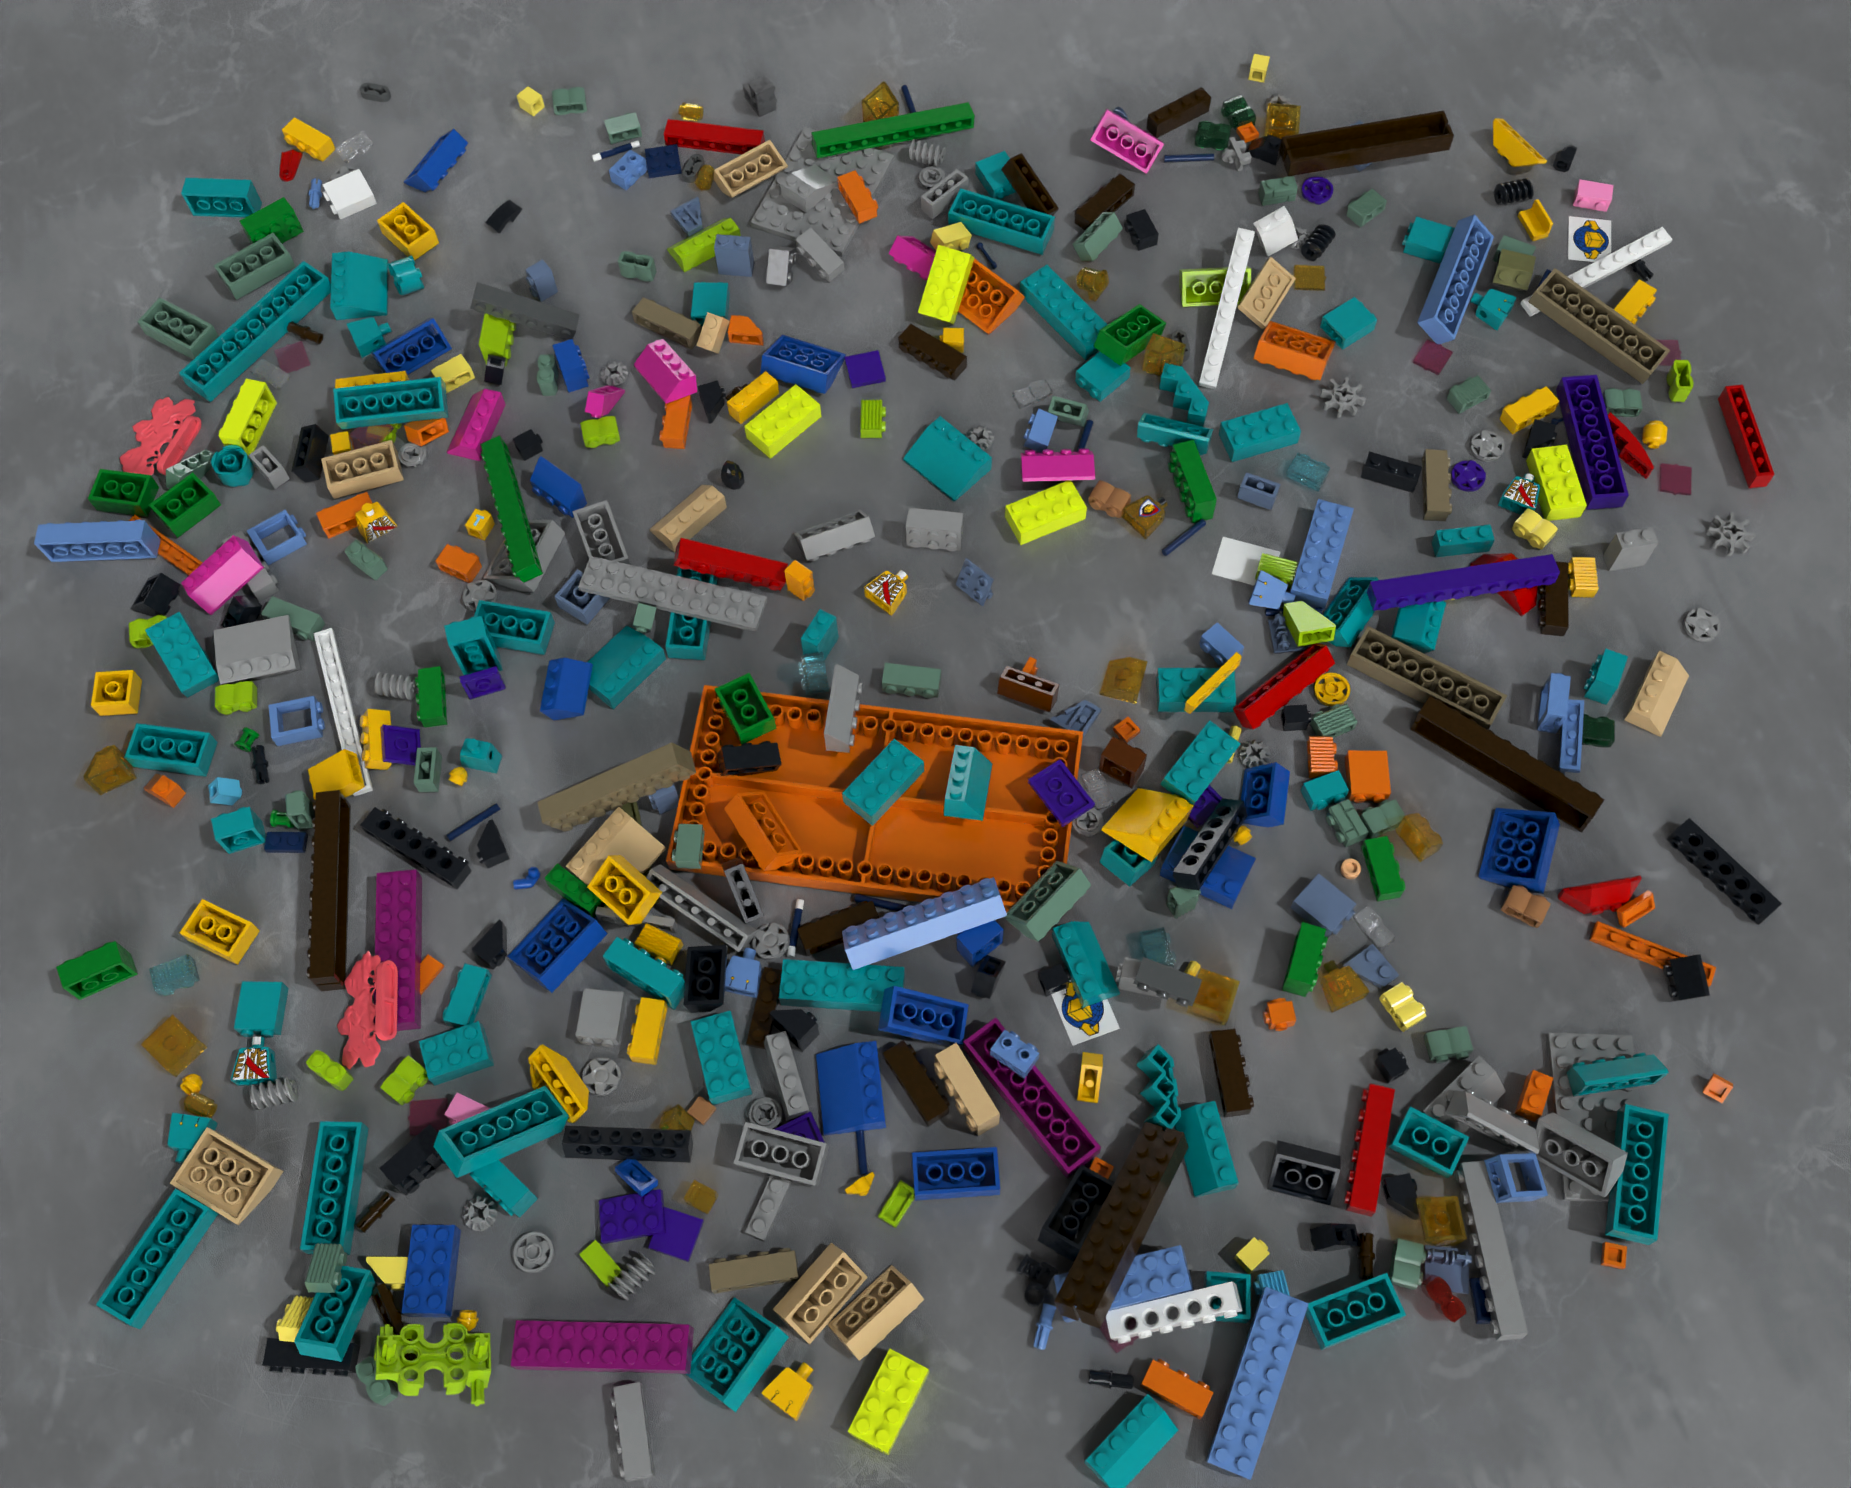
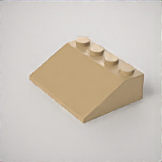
(616, 836)
(225, 1176)

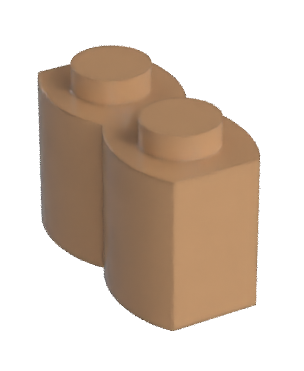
(1109, 499)
(1525, 906)

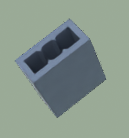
(734, 255)
(1324, 905)

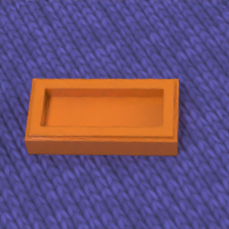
(1635, 909)
(428, 971)

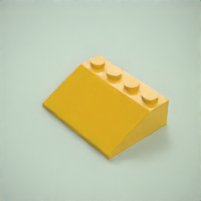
(1148, 821)

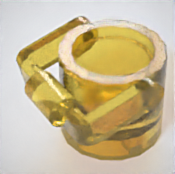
(1092, 281)

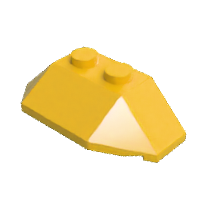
(1514, 146)
(561, 1079)

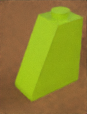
(1307, 624)

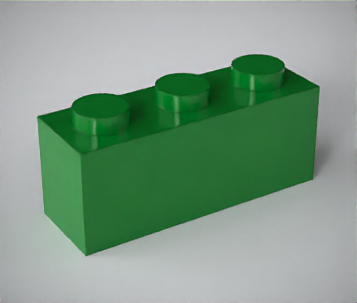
(431, 697)
(1383, 868)
(573, 890)

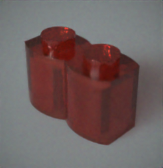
(1446, 1304)

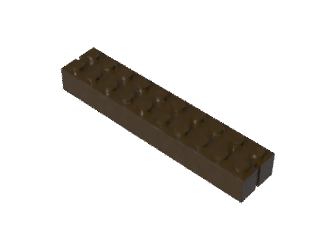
(1366, 143)
(1507, 764)
(329, 891)
(1121, 1225)

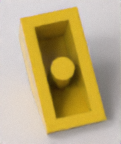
(1090, 1077)

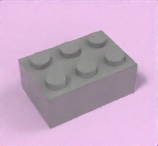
(934, 529)

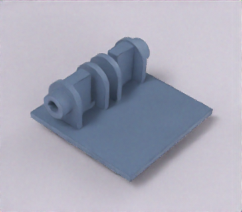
(975, 582)
(1281, 636)
(1450, 1265)

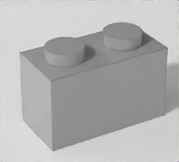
(269, 466)

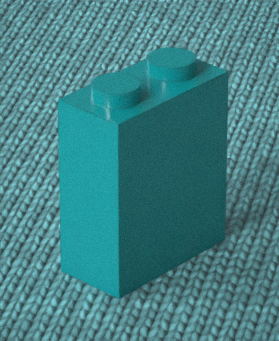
(992, 177)
(1427, 239)
(710, 298)
(1348, 323)
(1101, 376)
(820, 634)
(261, 1008)

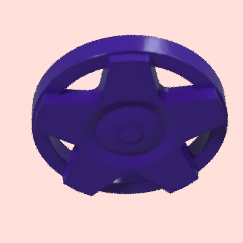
(1317, 192)
(1468, 475)

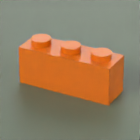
(857, 196)
(676, 423)
(341, 516)
(1177, 1388)

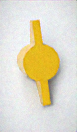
(861, 1186)

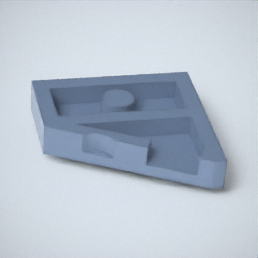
(689, 216)
(1078, 717)
(1373, 967)

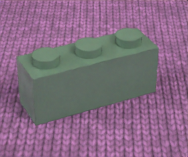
(1097, 236)
(303, 621)
(911, 680)

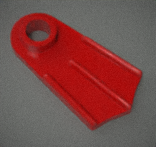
(289, 164)

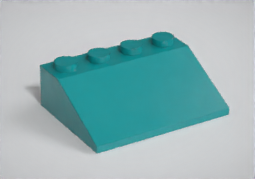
(358, 286)
(948, 459)
(623, 665)
(736, 1353)

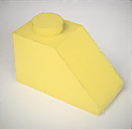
(390, 1270)

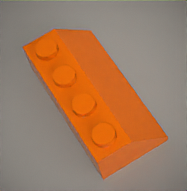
(762, 830)

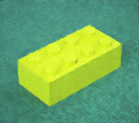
(946, 284)
(248, 416)
(783, 421)
(1560, 489)
(1045, 512)
(888, 1401)

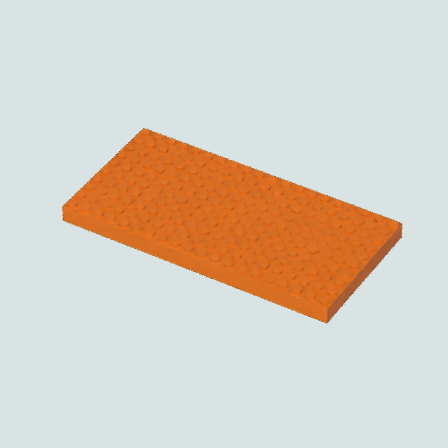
(913, 846)

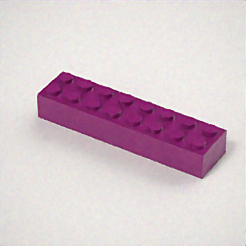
(400, 938)
(1034, 1104)
(602, 1347)

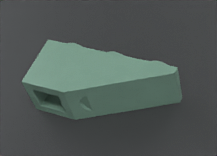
(198, 464)

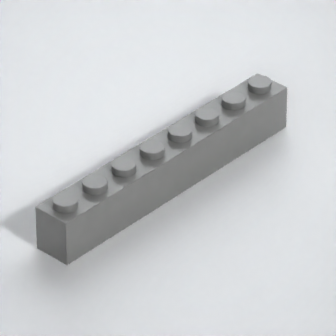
(1492, 1252)

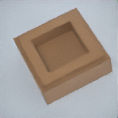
(701, 1110)

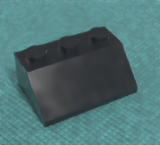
(705, 978)
(1304, 1172)

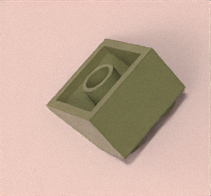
(1514, 270)

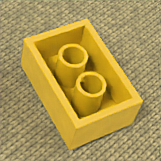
(408, 231)
(624, 889)
(219, 931)

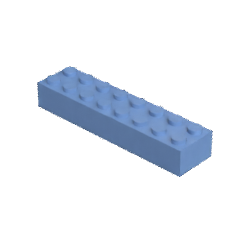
(1455, 280)
(923, 923)
(1257, 1382)

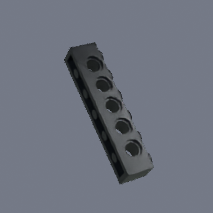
(374, 826)
(1210, 844)
(1734, 872)
(627, 1144)

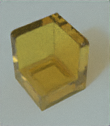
(676, 1119)
(701, 1197)

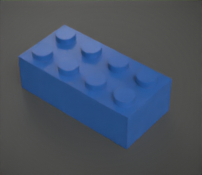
(923, 1016)
(956, 1173)
(431, 1271)

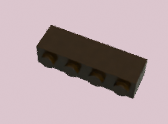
(1178, 112)
(1028, 185)
(1107, 199)
(932, 352)
(1554, 604)
(828, 930)
(1230, 1073)
(916, 1083)

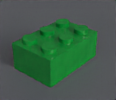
(274, 218)
(123, 492)
(185, 505)
(745, 708)
(1305, 960)
(96, 970)

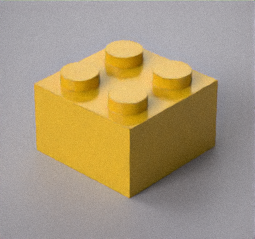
(116, 692)

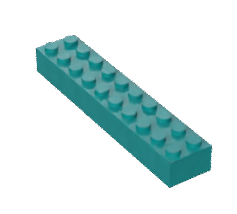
(256, 331)

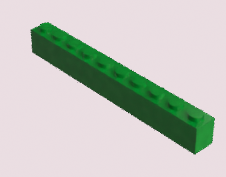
(892, 130)
(511, 509)

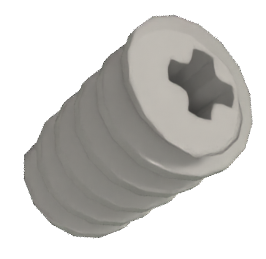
(926, 154)
(395, 687)
(273, 1094)
(633, 1276)

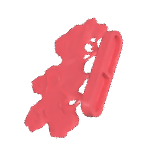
(160, 430)
(359, 1017)

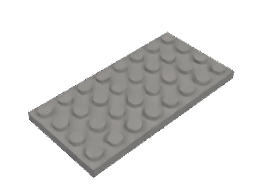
(1593, 1111)

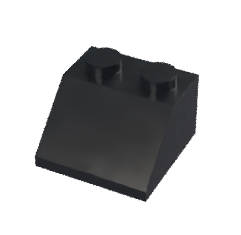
(156, 595)
(1686, 978)
(799, 1026)

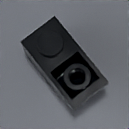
(241, 611)
(1401, 1194)

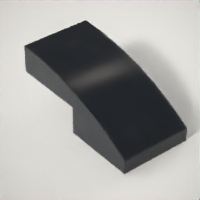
(503, 214)

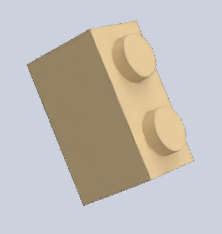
(713, 333)

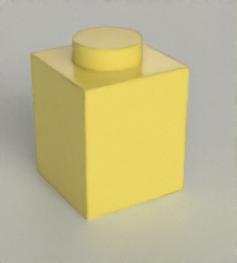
(1259, 68)
(530, 101)
(1252, 1255)

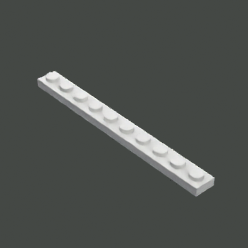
(1613, 262)
(1226, 308)
(341, 700)

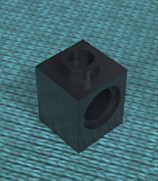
(494, 369)
(1054, 979)

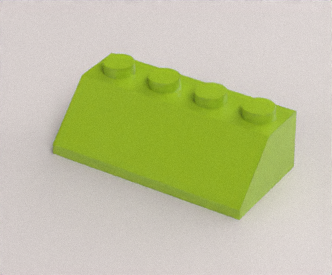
(700, 246)
(1205, 285)
(496, 337)

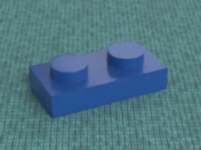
(636, 1176)

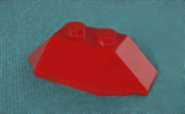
(1521, 599)
(1600, 896)

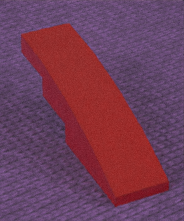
(1631, 449)

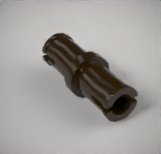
(305, 332)
(375, 1212)
(1366, 1256)

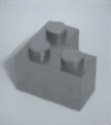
(761, 95)
(779, 265)

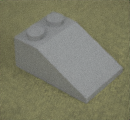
(807, 187)

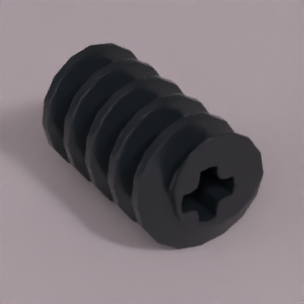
(1513, 191)
(1318, 242)

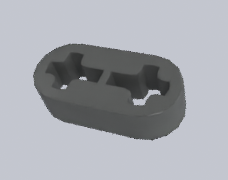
(375, 92)
(690, 167)
(1183, 337)

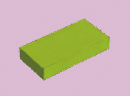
(897, 1204)
(600, 1263)

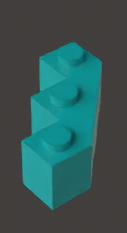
(1186, 392)
(1162, 1088)

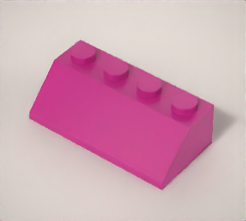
(1126, 141)
(913, 254)
(666, 371)
(477, 424)
(1057, 465)
(222, 574)

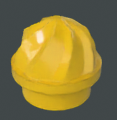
(458, 776)
(1243, 835)
(191, 1084)
(468, 1319)

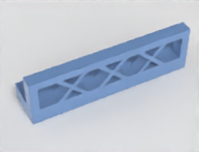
(1572, 738)

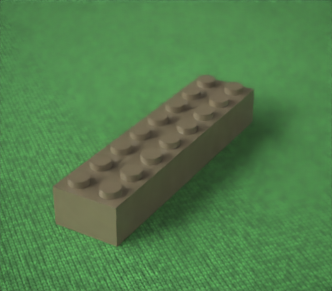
(1599, 326)
(1424, 677)
(617, 787)

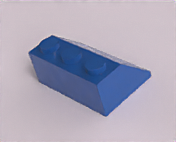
(557, 487)
(566, 688)
(1265, 794)

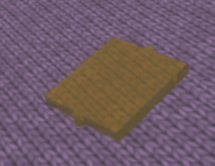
(1309, 277)

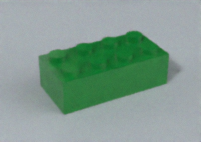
(1128, 334)
(1192, 481)

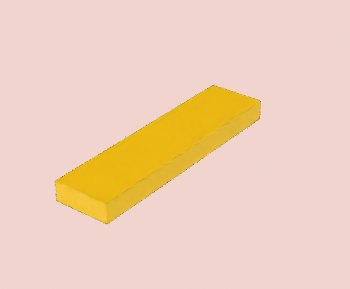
(1212, 683)

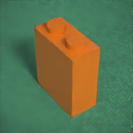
(1367, 776)

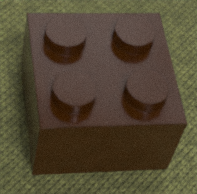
(1122, 762)

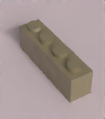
(667, 323)
(1436, 485)
(753, 1271)

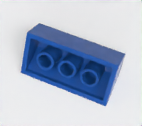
(437, 161)
(412, 348)

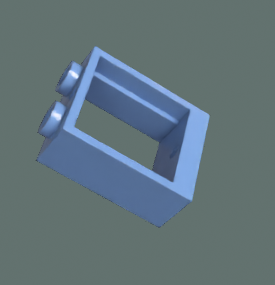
(272, 525)
(1553, 703)
(283, 737)
(1505, 1189)

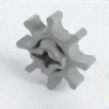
(1342, 397)
(1730, 534)

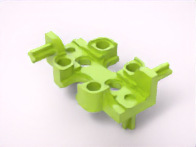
(471, 1369)

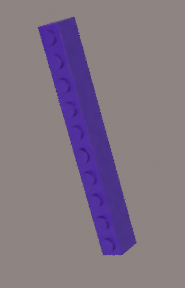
(1462, 582)

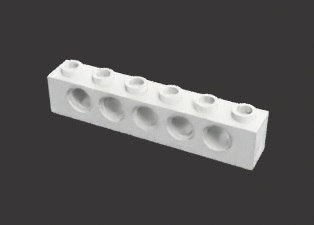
(1118, 1318)

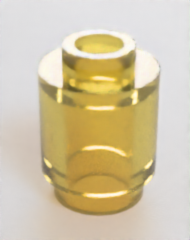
(691, 111)
(705, 177)
(200, 1105)

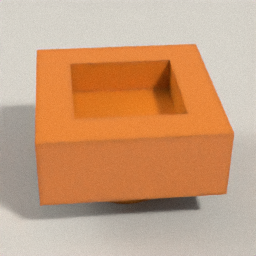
(1247, 132)
(1030, 666)
(1126, 729)
(1717, 1088)
(1101, 1167)
(1614, 1255)

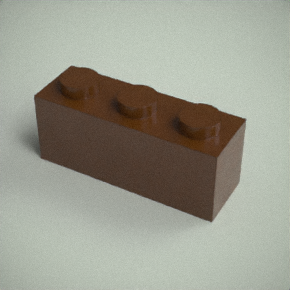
(1028, 689)

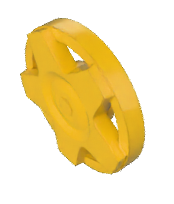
(1331, 689)

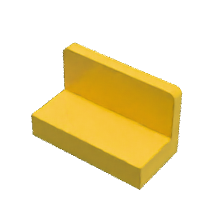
(1536, 221)

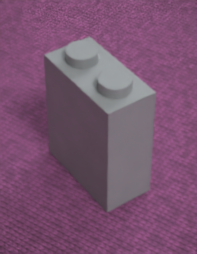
(1630, 549)
(1126, 975)
(601, 1017)

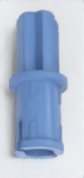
(315, 193)
(1044, 1326)

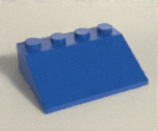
(802, 363)
(1520, 848)
(1226, 877)
(557, 945)
(850, 1089)

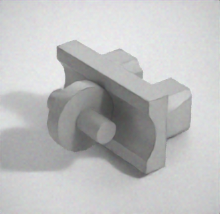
(1234, 154)

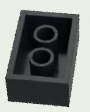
(414, 1162)

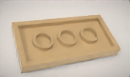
(1266, 293)

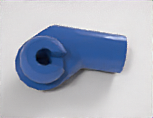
(530, 880)

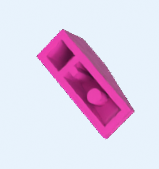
(602, 400)

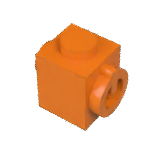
(1279, 1014)

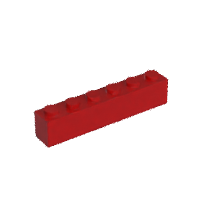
(712, 137)
(1746, 436)
(730, 564)
(1284, 686)
(1370, 1150)

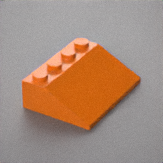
(988, 298)
(1294, 350)

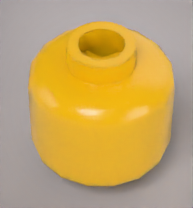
(1654, 434)

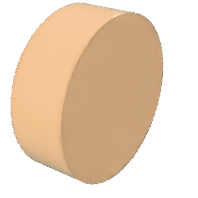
(1350, 868)

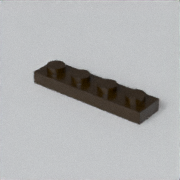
(766, 1002)
(389, 1314)

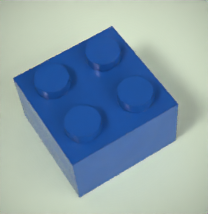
(571, 365)
(979, 941)

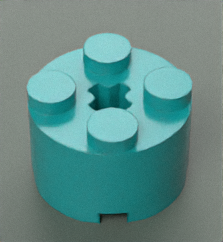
(406, 275)
(233, 466)

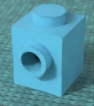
(224, 791)

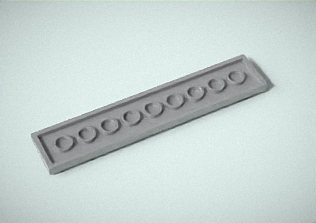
(673, 593)

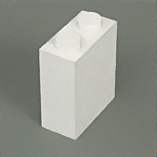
(348, 194)
(1275, 231)

